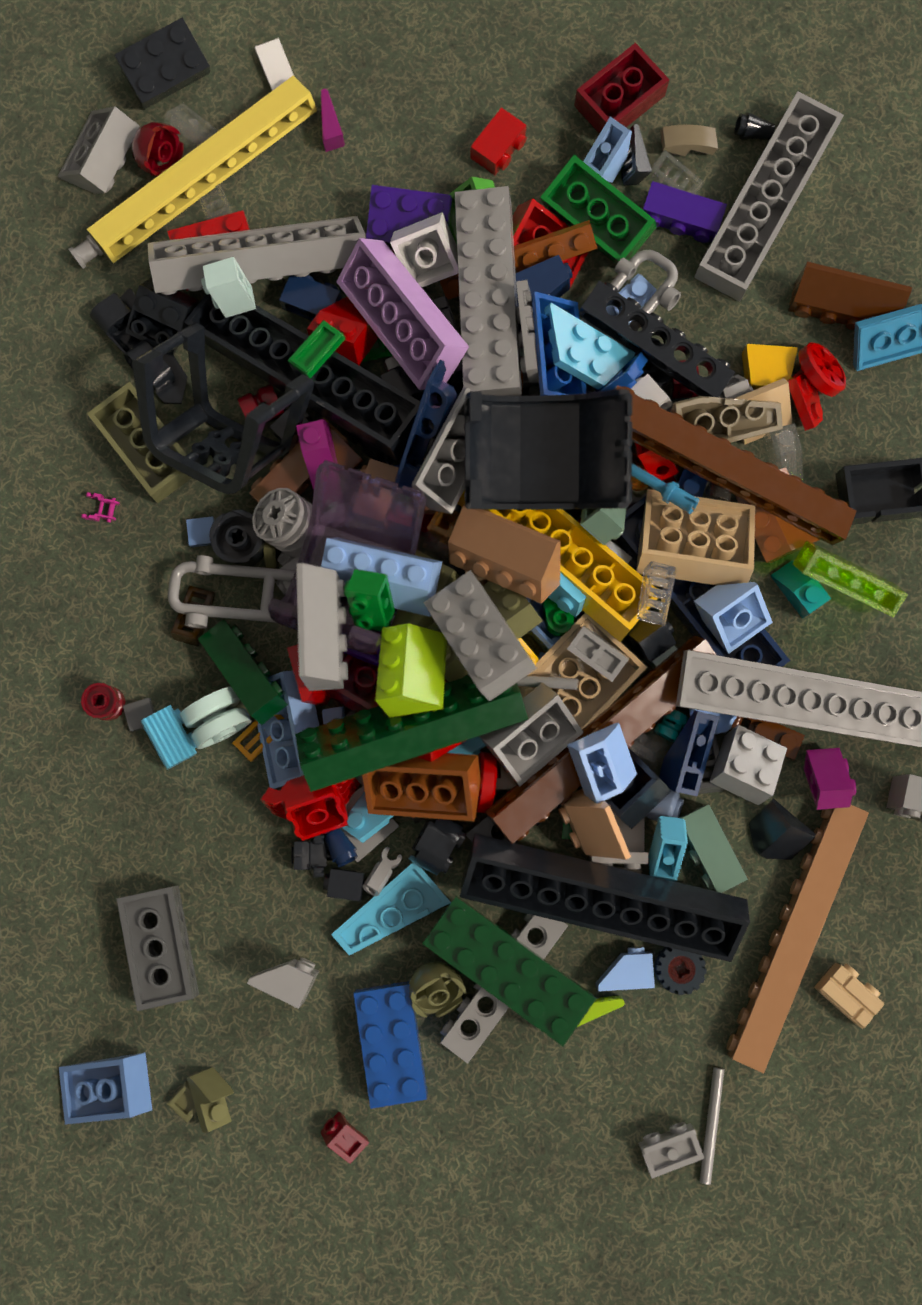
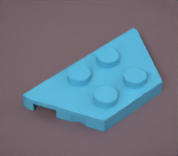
(584, 349)

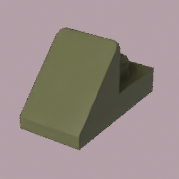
(209, 1096)

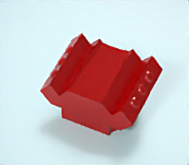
(311, 811)

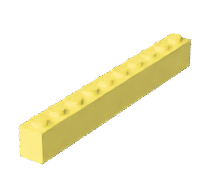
(203, 169)

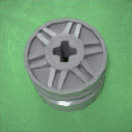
(283, 520)

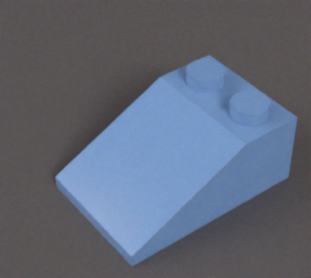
(105, 1089)

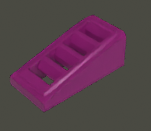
(331, 130)

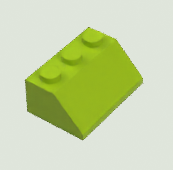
(411, 670)

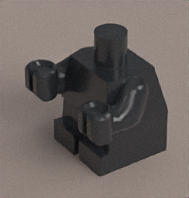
(310, 855)

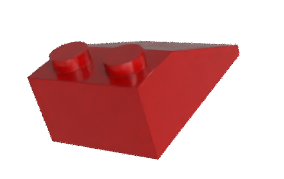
(533, 221)
(351, 323)

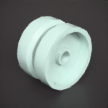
(215, 717)

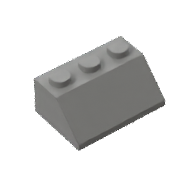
(99, 150)
(536, 741)

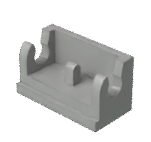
(598, 653)

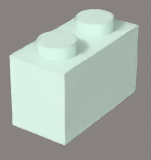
(228, 287)

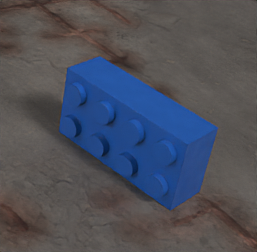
(390, 1045)

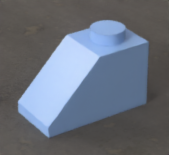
(609, 150)
(628, 971)

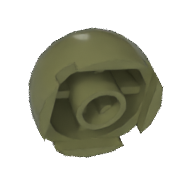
(435, 989)

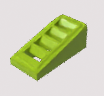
(601, 1007)

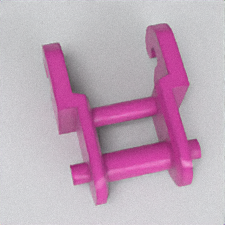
(96, 517)

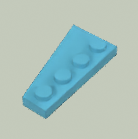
(398, 905)

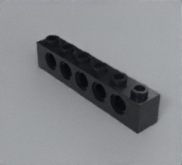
(640, 341)

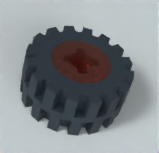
(669, 966)

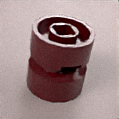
(250, 401)
(103, 701)

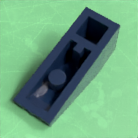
(688, 756)

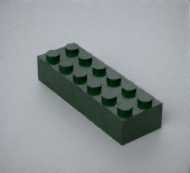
(509, 970)

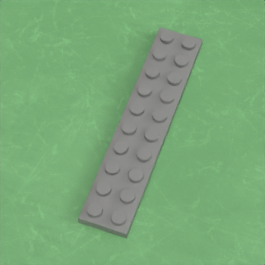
(800, 698)

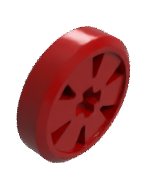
(822, 369)
(488, 780)

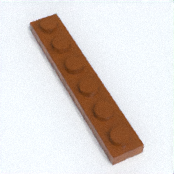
(565, 243)

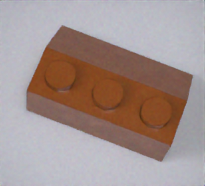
(776, 536)

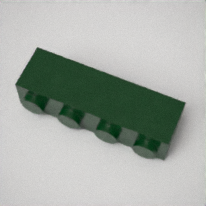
(243, 672)

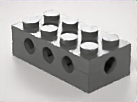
(145, 961)

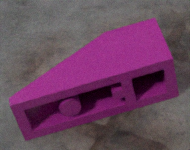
(316, 445)

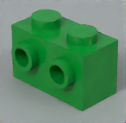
(369, 600)

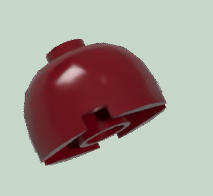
(159, 143)

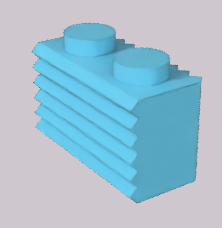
(169, 736)
(668, 848)

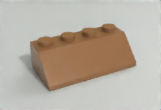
(505, 553)

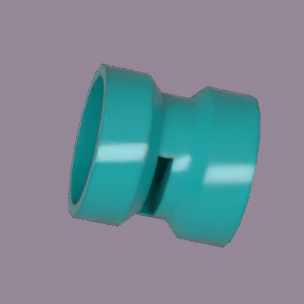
(671, 725)

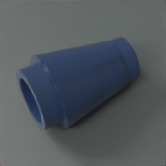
(340, 847)

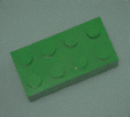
(615, 220)

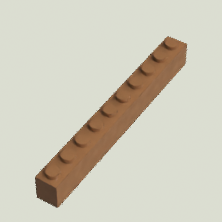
(796, 937)

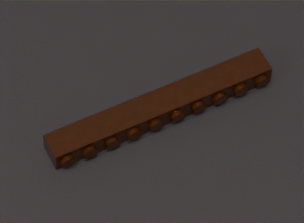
(739, 471)
(558, 779)

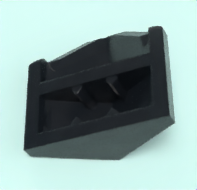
(778, 832)

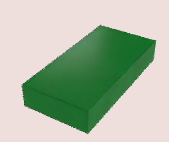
(316, 349)

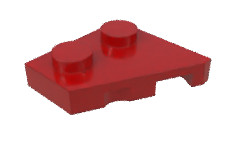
(806, 400)

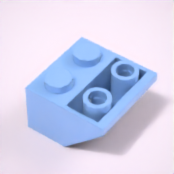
(603, 763)

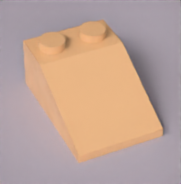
(593, 827)

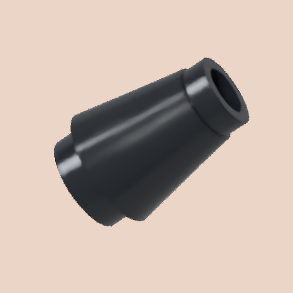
(753, 127)

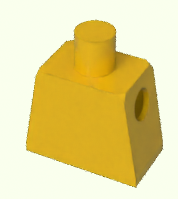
(767, 363)

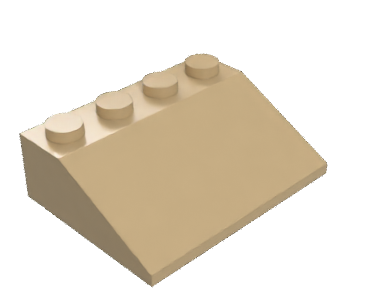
(705, 546)
(594, 690)

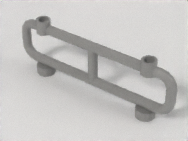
(665, 295)
(198, 615)

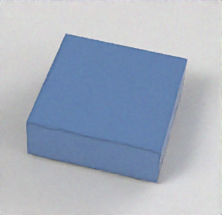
(198, 531)

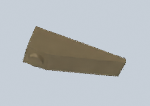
(731, 417)

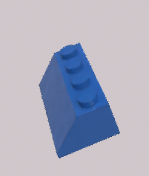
(551, 377)

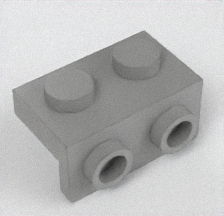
(671, 1149)

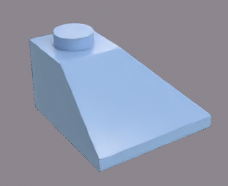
(733, 613)

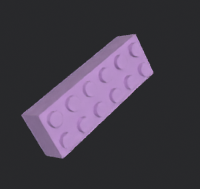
(400, 312)

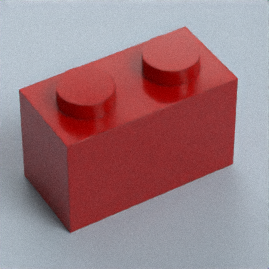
(498, 142)

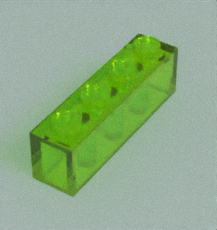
(850, 579)

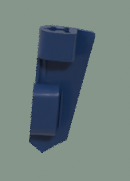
(421, 431)

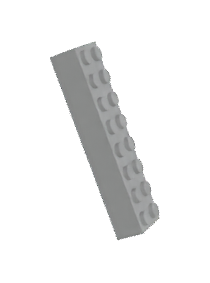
(768, 196)
(259, 252)
(488, 291)

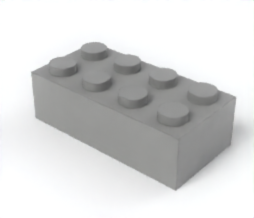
(480, 636)

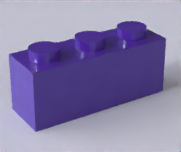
(684, 212)

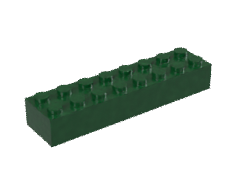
(374, 740)

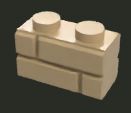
(849, 995)

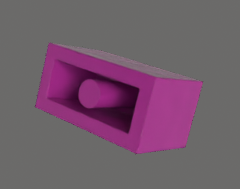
(829, 778)

